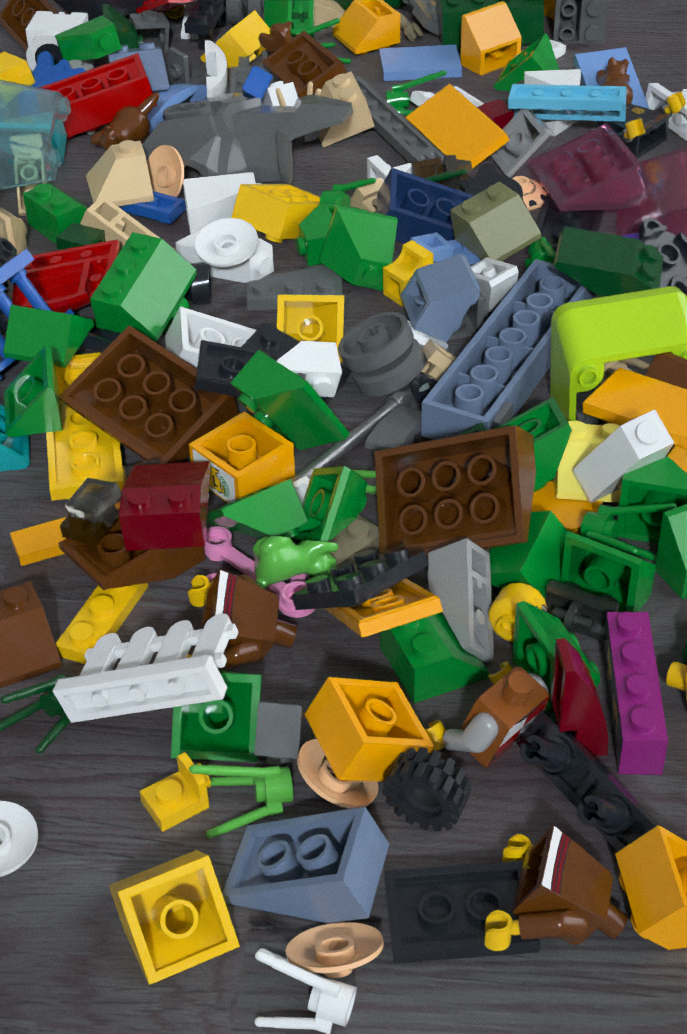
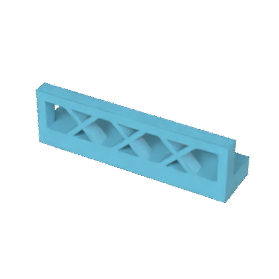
(557, 99)

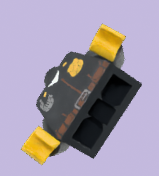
(646, 127)

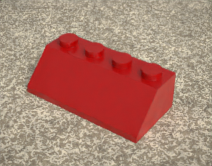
(102, 92)

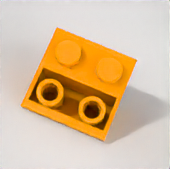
(368, 26)
(489, 38)

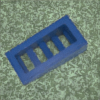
(256, 83)

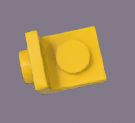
(177, 795)

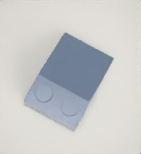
(152, 61)
(310, 866)

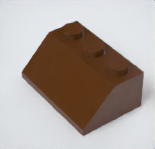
(25, 636)

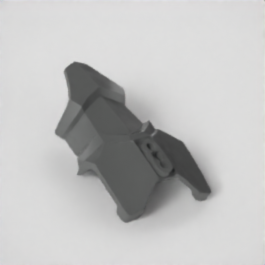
(243, 135)

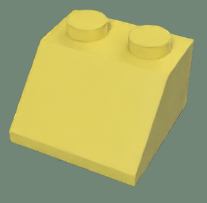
(581, 443)

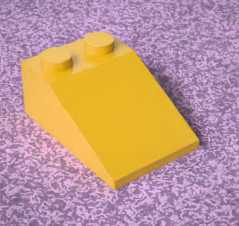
(274, 209)

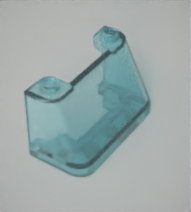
(27, 133)

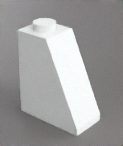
(212, 197)
(254, 268)
(625, 450)

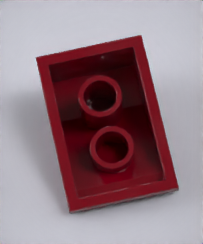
(165, 506)

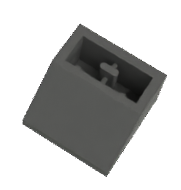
(580, 21)

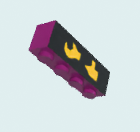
(634, 694)

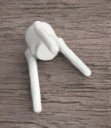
(328, 998)

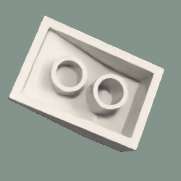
(191, 327)

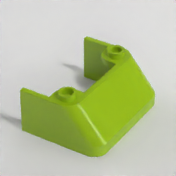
(612, 330)

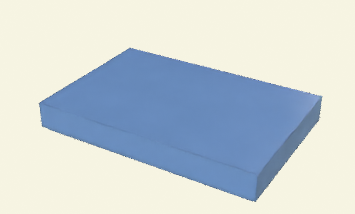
(419, 61)
(592, 62)

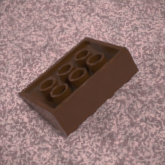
(147, 399)
(456, 490)

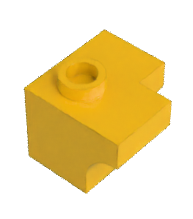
(401, 270)

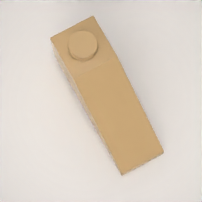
(114, 221)

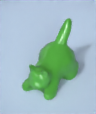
(281, 559)

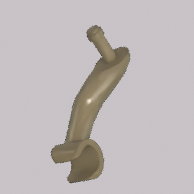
(410, 29)

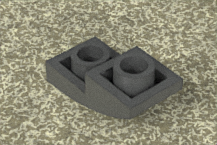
(395, 429)

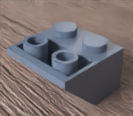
(440, 296)

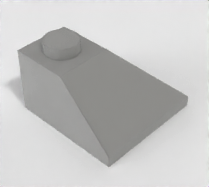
(527, 140)

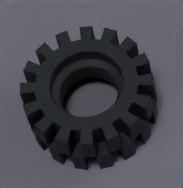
(427, 789)

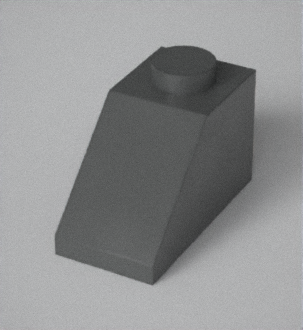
(281, 729)

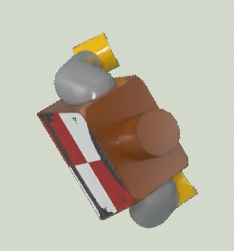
(496, 717)

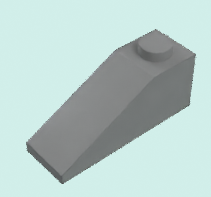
(463, 583)

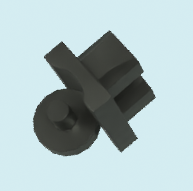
(578, 609)

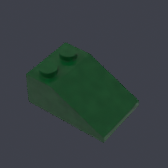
(608, 262)

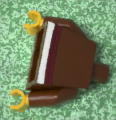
(250, 609)
(558, 894)

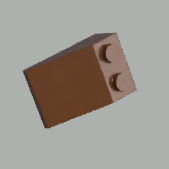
(303, 61)
(115, 567)

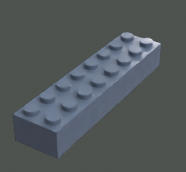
(503, 357)

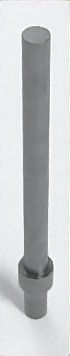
(357, 434)

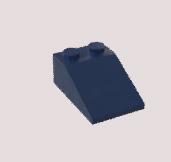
(418, 204)

